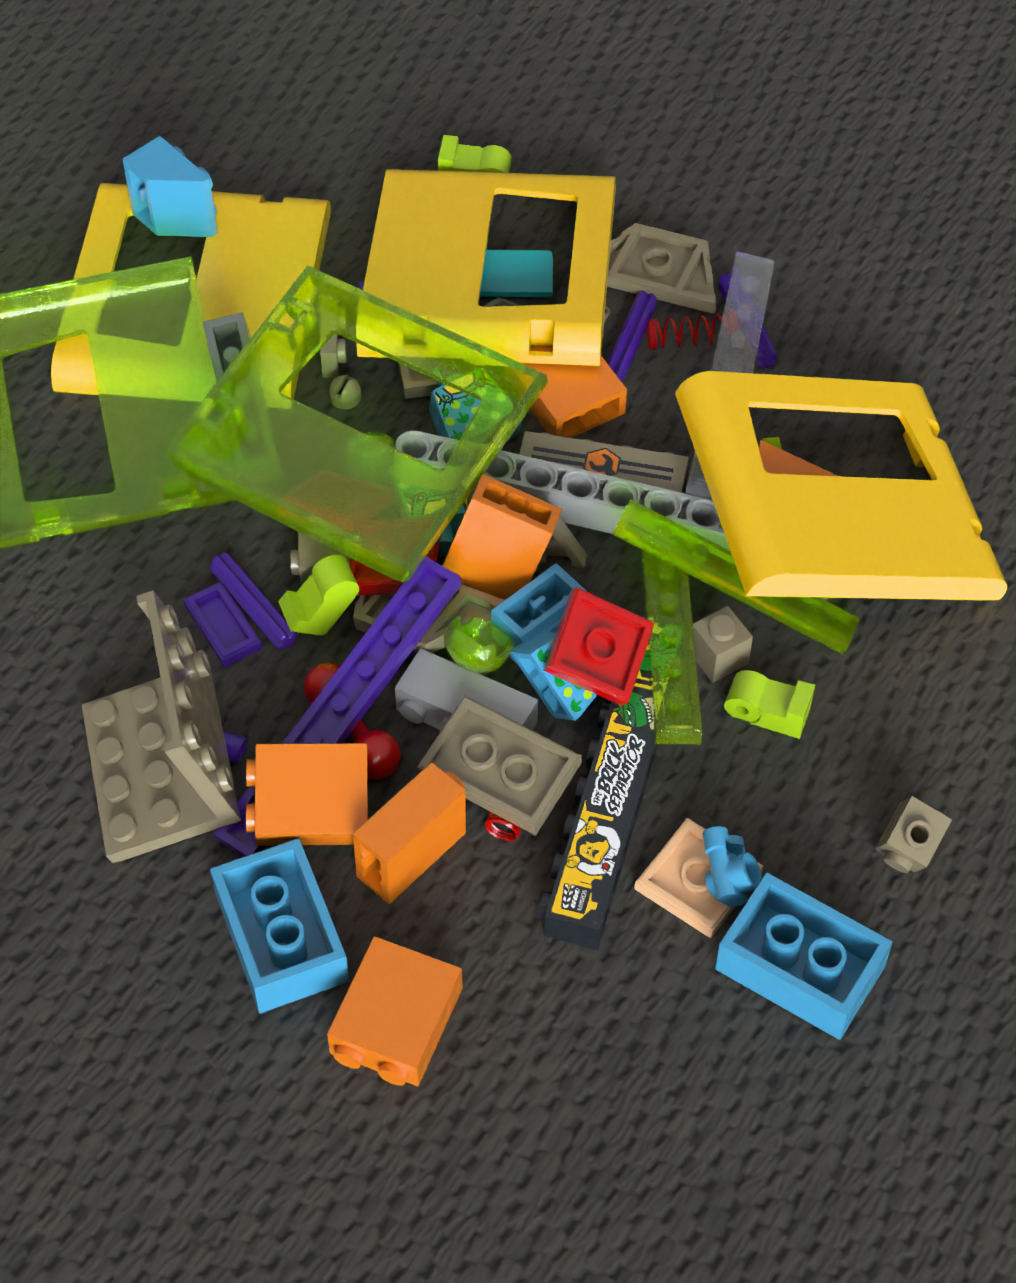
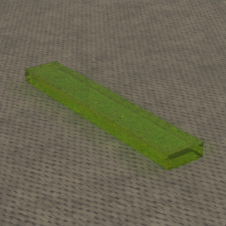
(717, 568)
(671, 653)

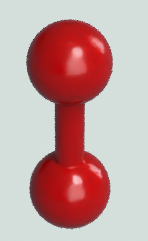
(382, 748)

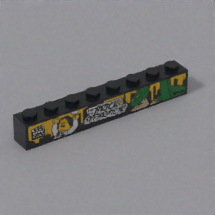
(604, 820)

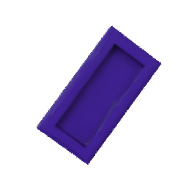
(222, 624)

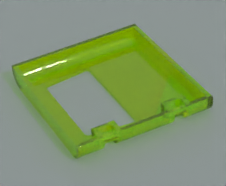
(149, 380)
(327, 474)

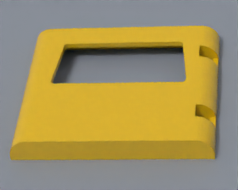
(433, 254)
(242, 267)
(837, 531)

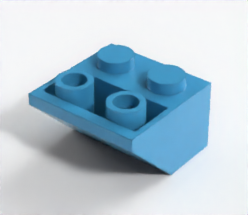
(170, 191)
(534, 605)

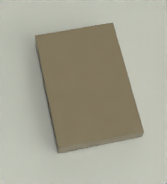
(503, 764)

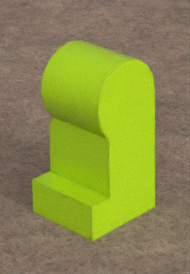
(472, 158)
(321, 597)
(770, 702)

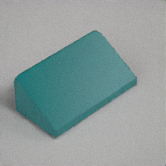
(517, 273)

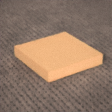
(678, 881)

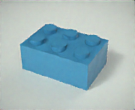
(280, 925)
(803, 955)

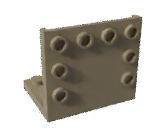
(161, 749)

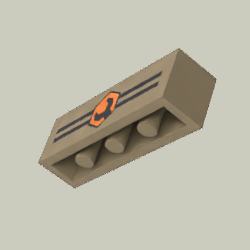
(624, 462)

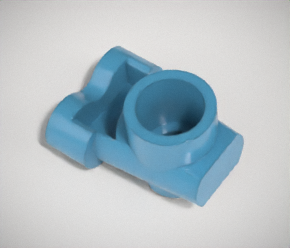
(732, 869)

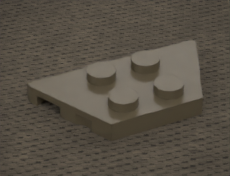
(663, 264)
(465, 603)

